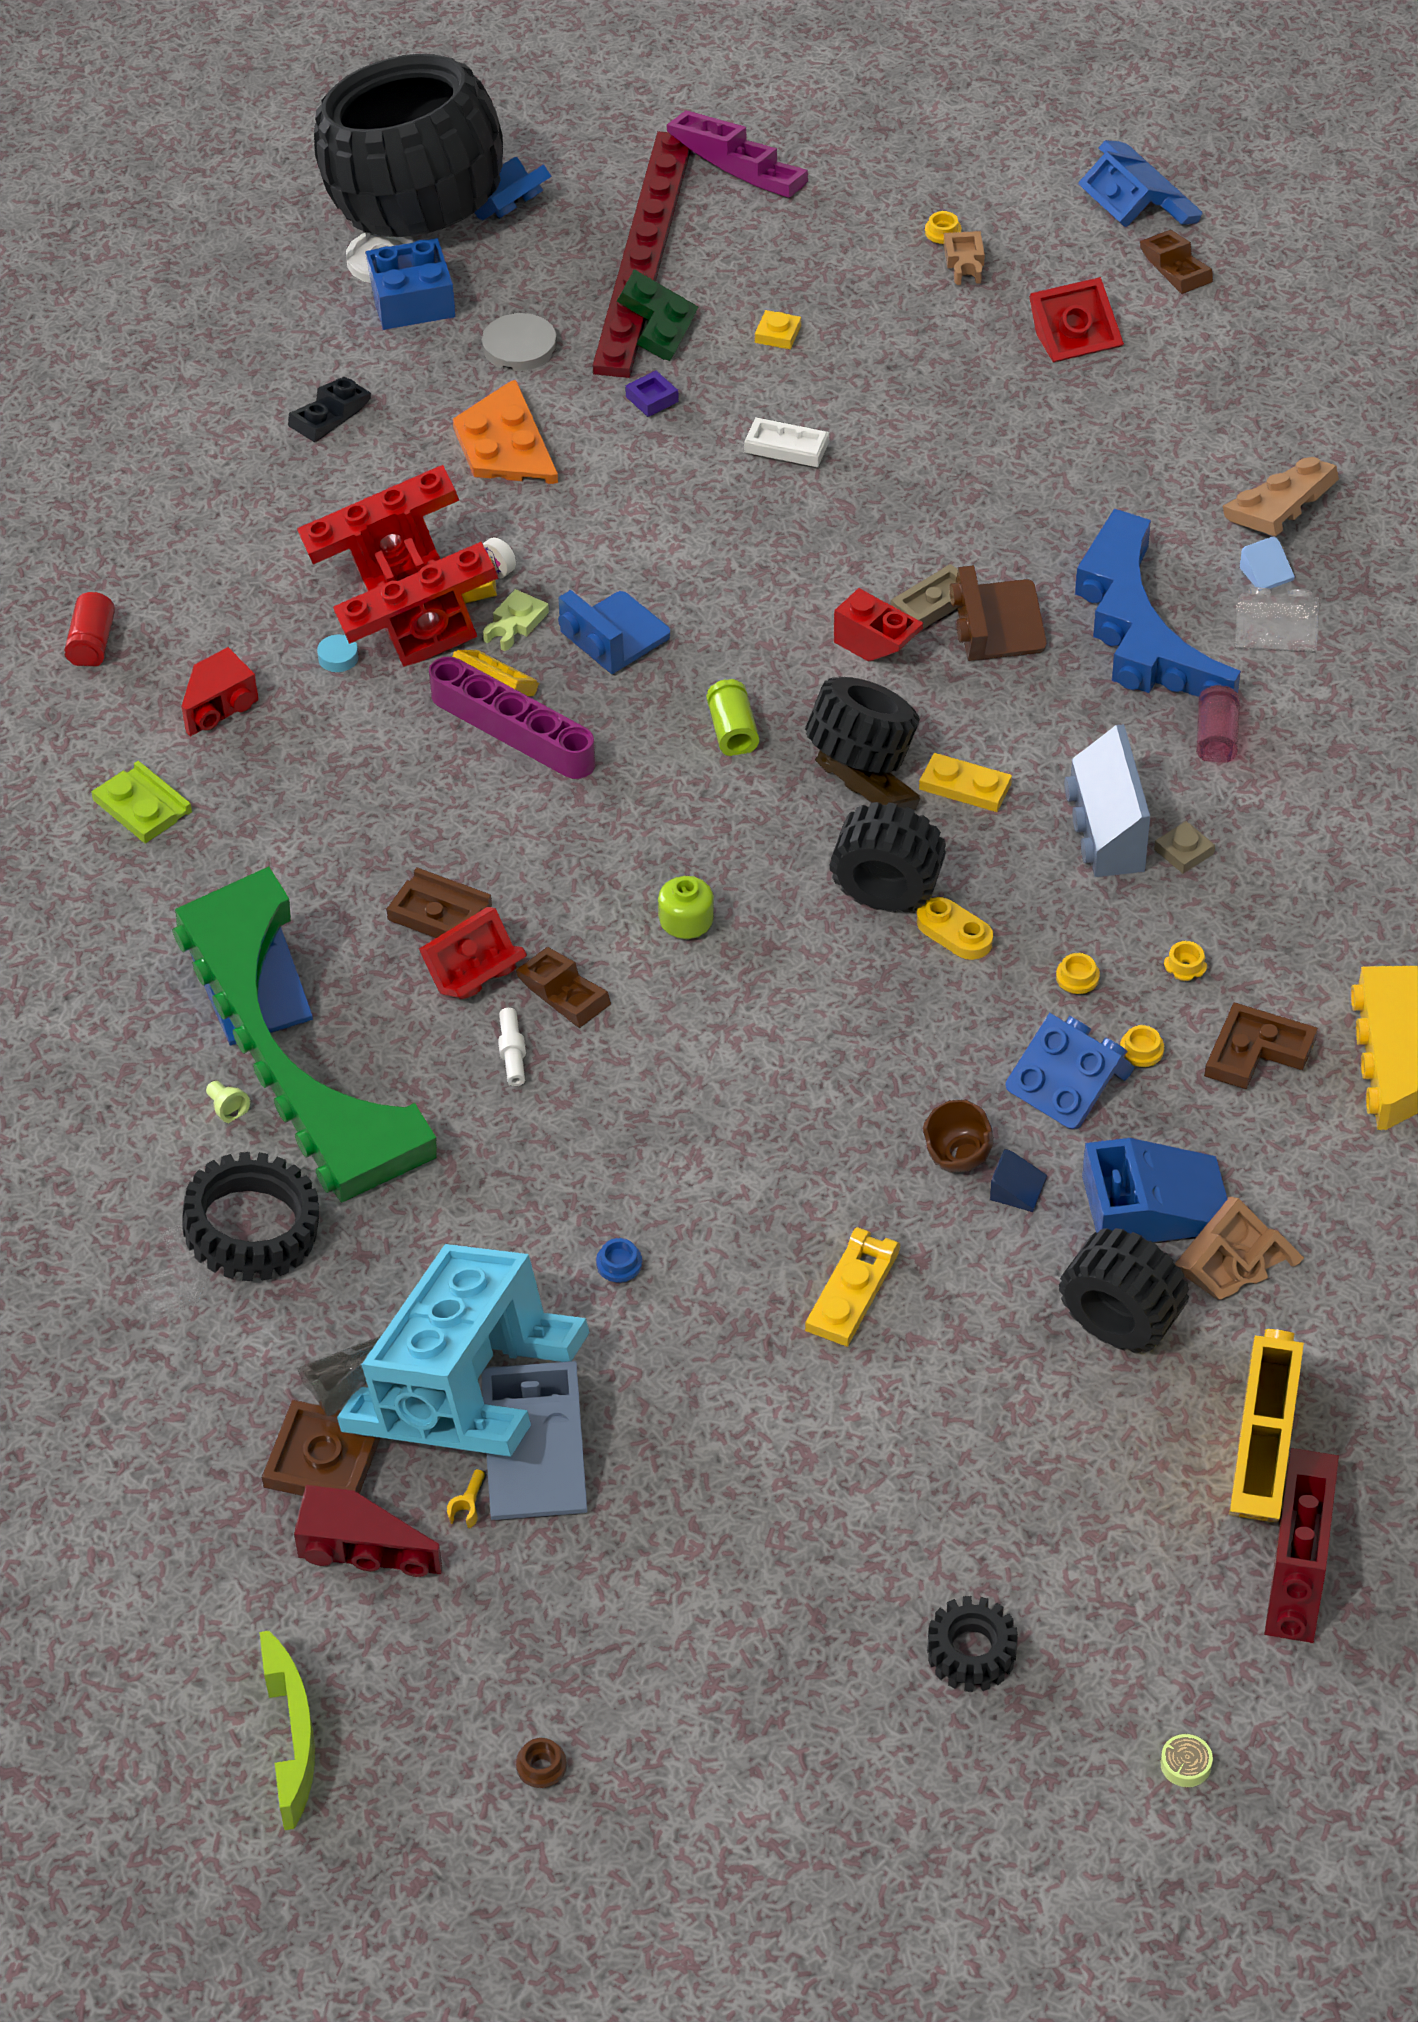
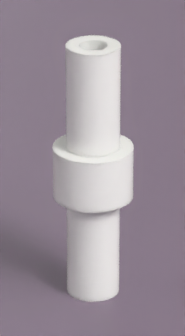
(512, 1047)

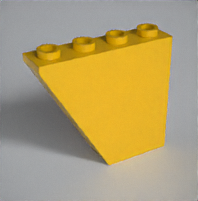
(1390, 1034)
(1266, 1426)

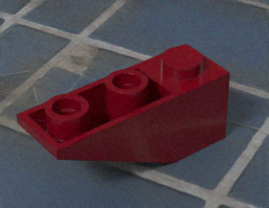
(355, 1531)

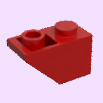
(872, 626)
(217, 690)

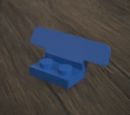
(1127, 184)

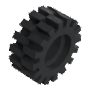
(966, 1668)

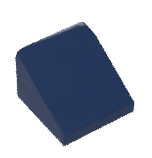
(1016, 1182)

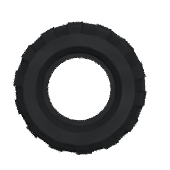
(408, 145)

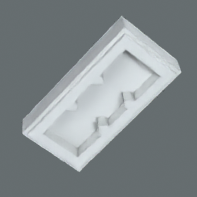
(786, 442)

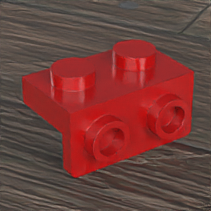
(471, 955)

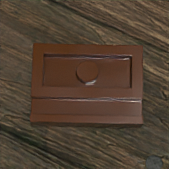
(435, 903)

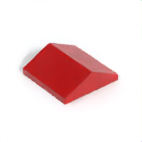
(1075, 320)

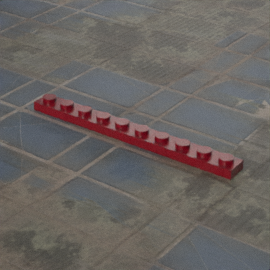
(642, 252)

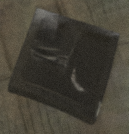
(336, 1376)

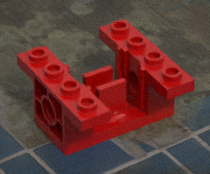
(405, 578)

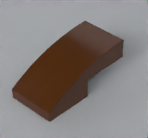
(1174, 260)
(560, 985)

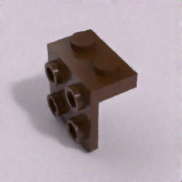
(997, 616)

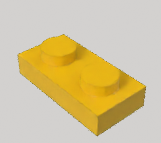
(965, 782)

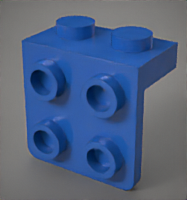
(612, 630)
(1066, 1070)

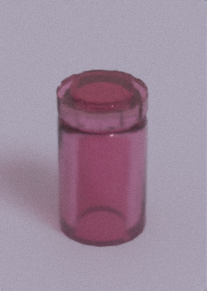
(1218, 724)

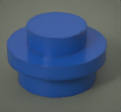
(619, 1260)

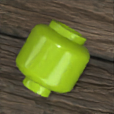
(686, 907)

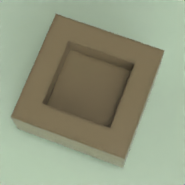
(1184, 847)

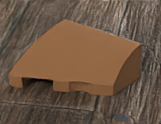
(1234, 1251)

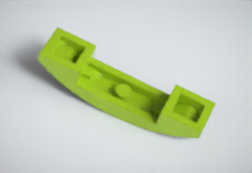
(292, 1776)

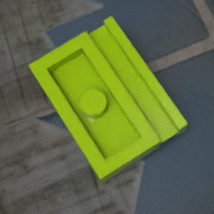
(141, 802)

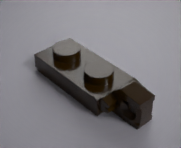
(871, 785)

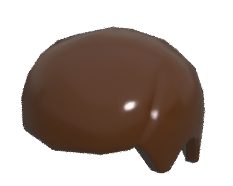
(961, 1126)

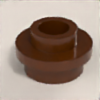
(537, 1750)

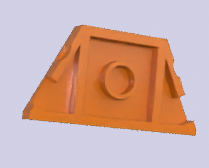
(503, 438)

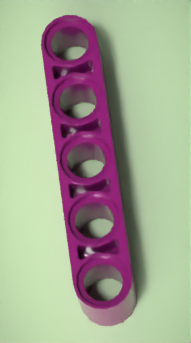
(512, 717)

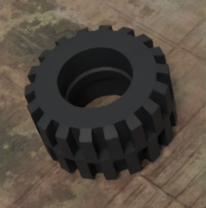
(862, 724)
(888, 857)
(1124, 1290)

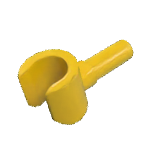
(468, 1500)

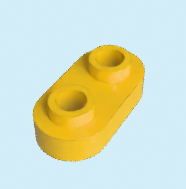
(953, 927)

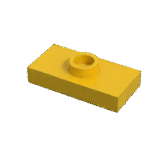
(499, 671)

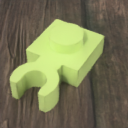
(517, 614)

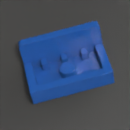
(513, 184)

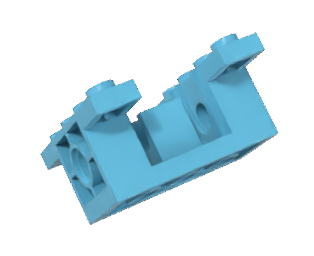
(440, 1342)

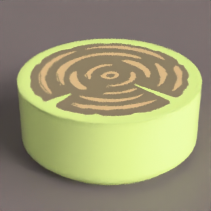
(1186, 1760)

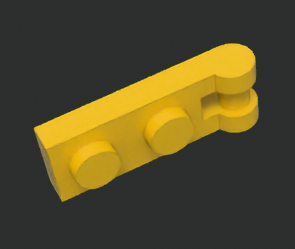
(852, 1287)

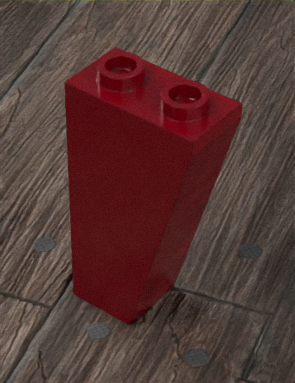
(1302, 1545)

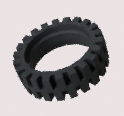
(244, 1255)

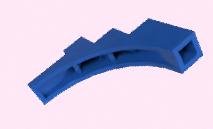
(1125, 618)

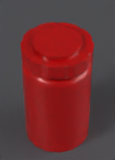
(89, 629)

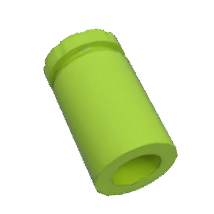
(732, 717)

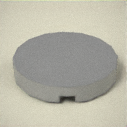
(519, 341)

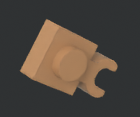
(965, 254)

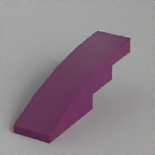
(728, 148)

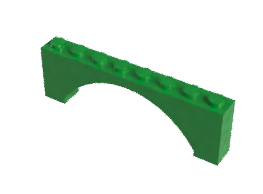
(349, 1138)

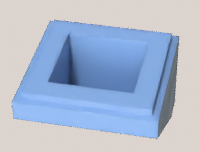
(1266, 564)

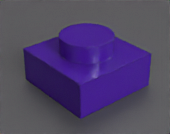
(651, 393)

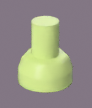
(228, 1100)

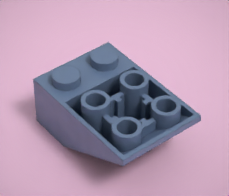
(548, 1465)

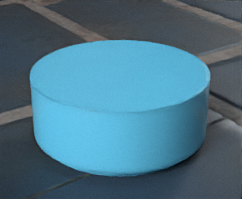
(337, 654)

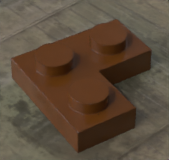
(1256, 1035)

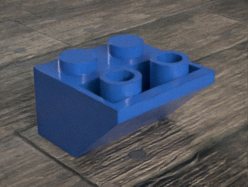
(410, 283)

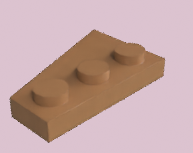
(1281, 496)

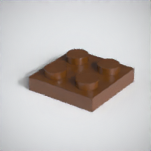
(317, 1453)

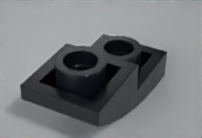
(332, 407)

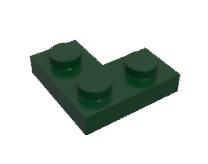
(666, 311)

